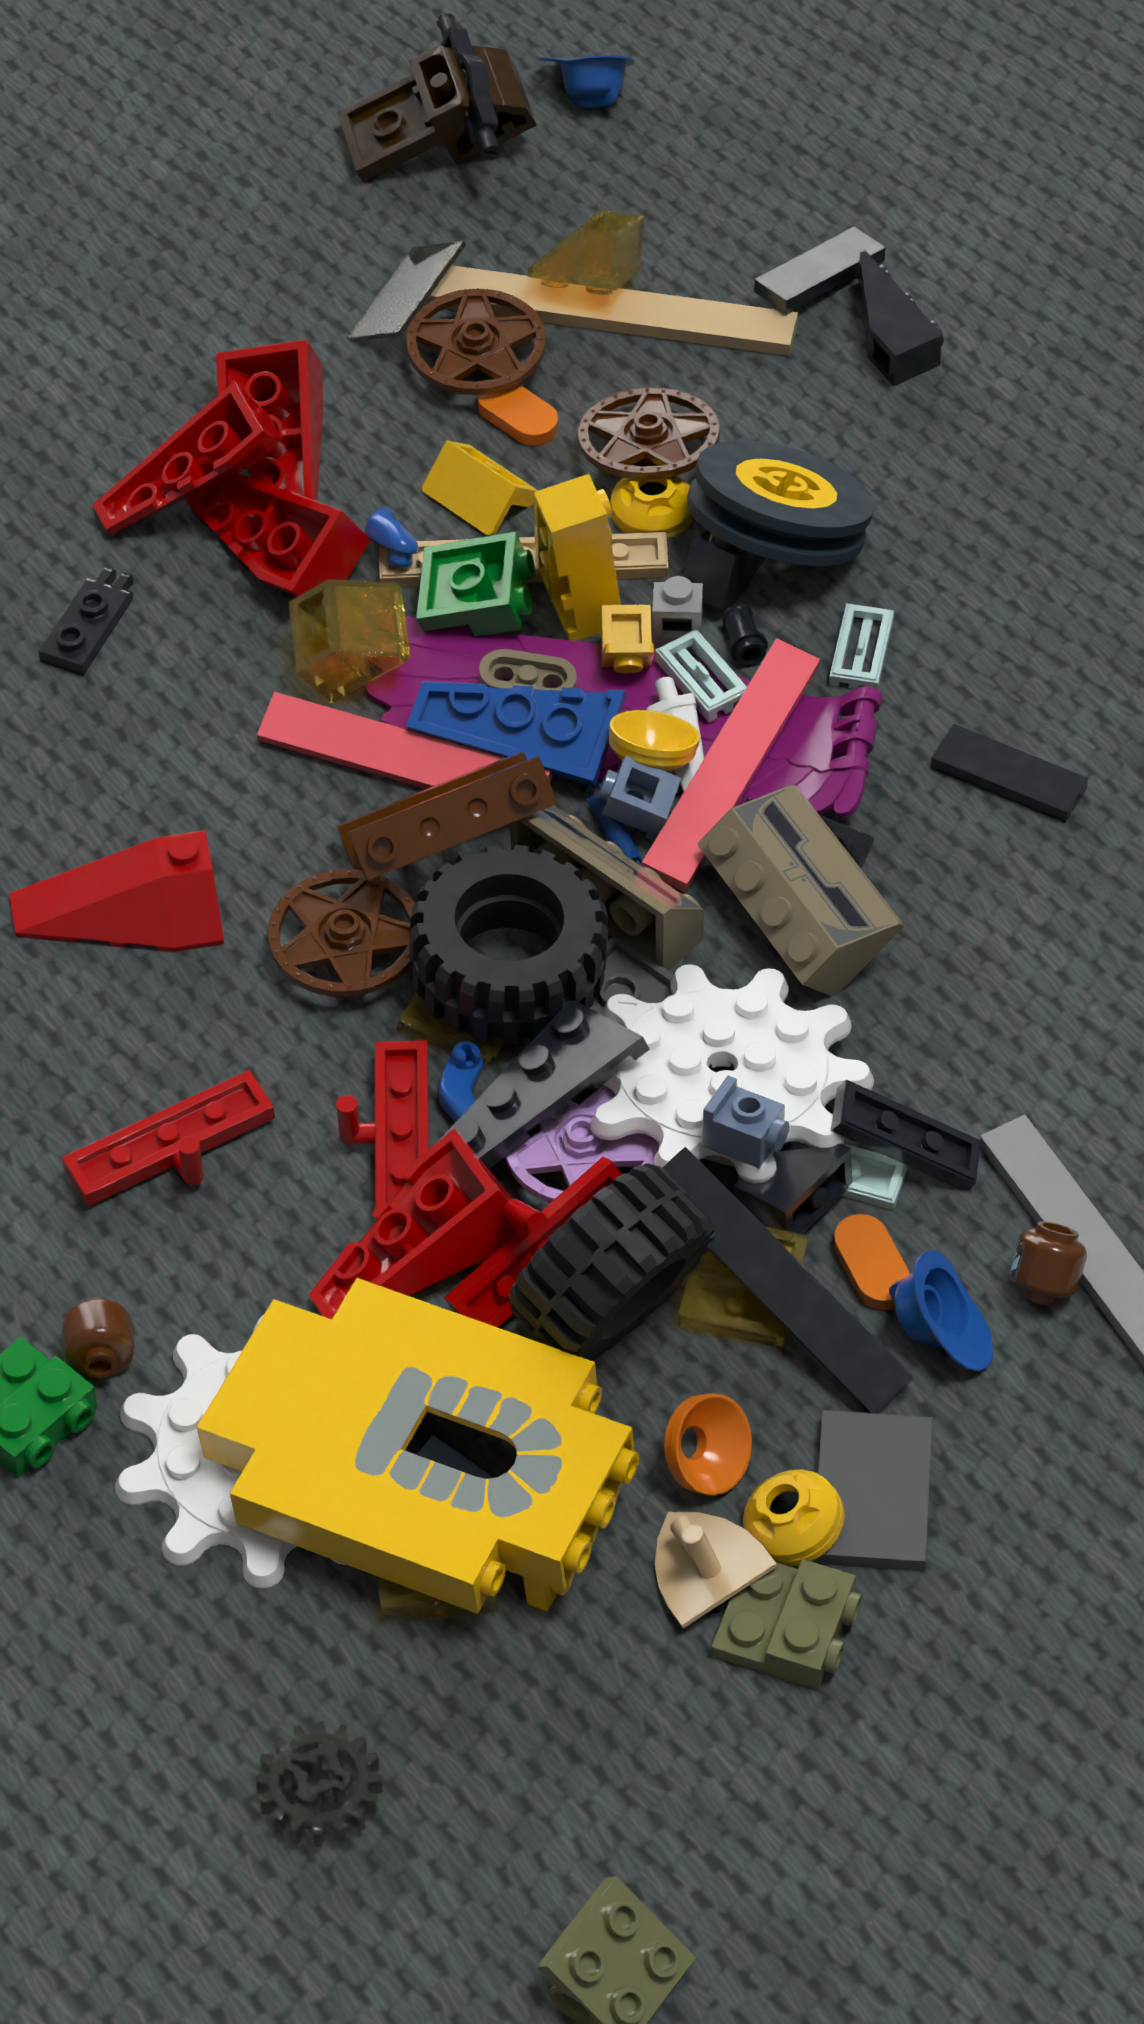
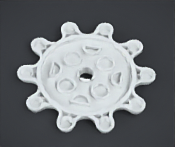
(772, 1050)
(188, 1481)

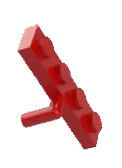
(400, 1114)
(169, 1139)
(486, 1290)

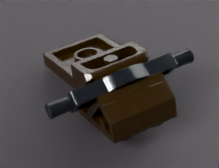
(454, 97)

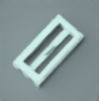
(855, 676)
(705, 705)

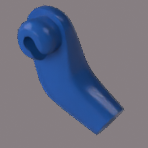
(390, 533)
(460, 1079)

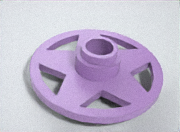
(573, 1148)

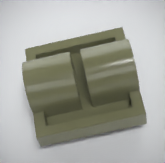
(614, 1960)

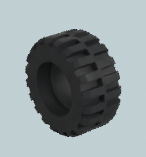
(507, 892)
(612, 1263)

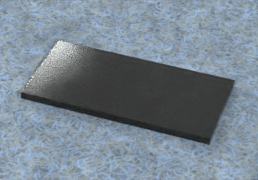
(406, 291)

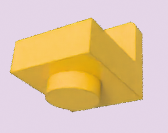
(626, 637)

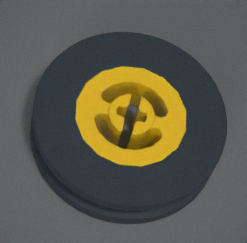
(780, 503)

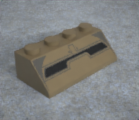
(801, 888)
(635, 897)

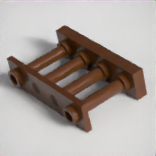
(446, 814)

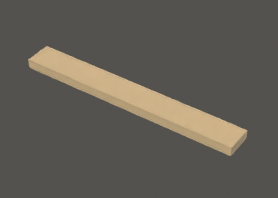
(635, 312)

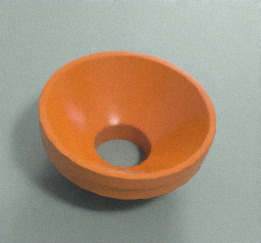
(722, 1444)

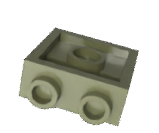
(790, 1623)

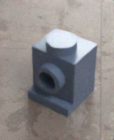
(639, 796)
(743, 1124)

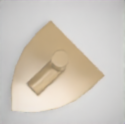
(705, 1562)

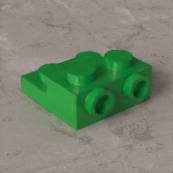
(476, 585)
(38, 1406)

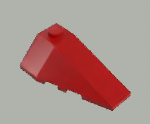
(202, 453)
(281, 534)

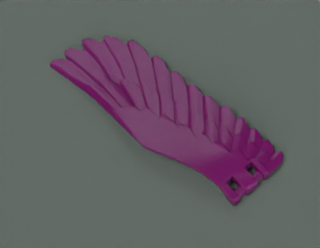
(799, 756)

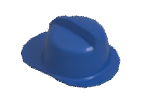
(593, 79)
(941, 1313)

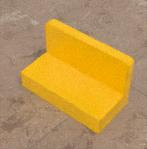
(475, 486)

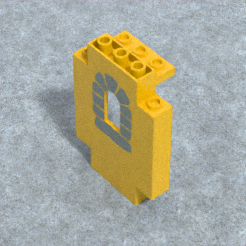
(324, 1425)

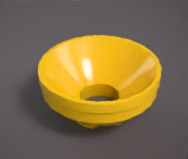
(646, 513)
(653, 739)
(803, 1531)

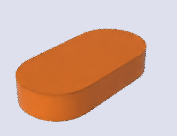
(520, 415)
(869, 1259)

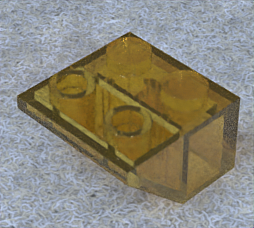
(596, 254)
(348, 634)

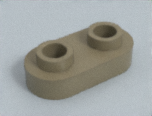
(526, 670)

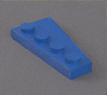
(559, 726)

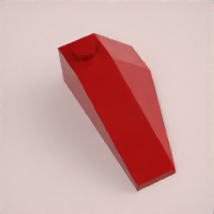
(289, 387)
(140, 896)
(430, 1230)

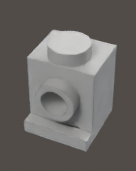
(676, 602)

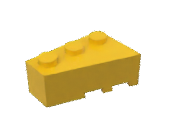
(576, 553)

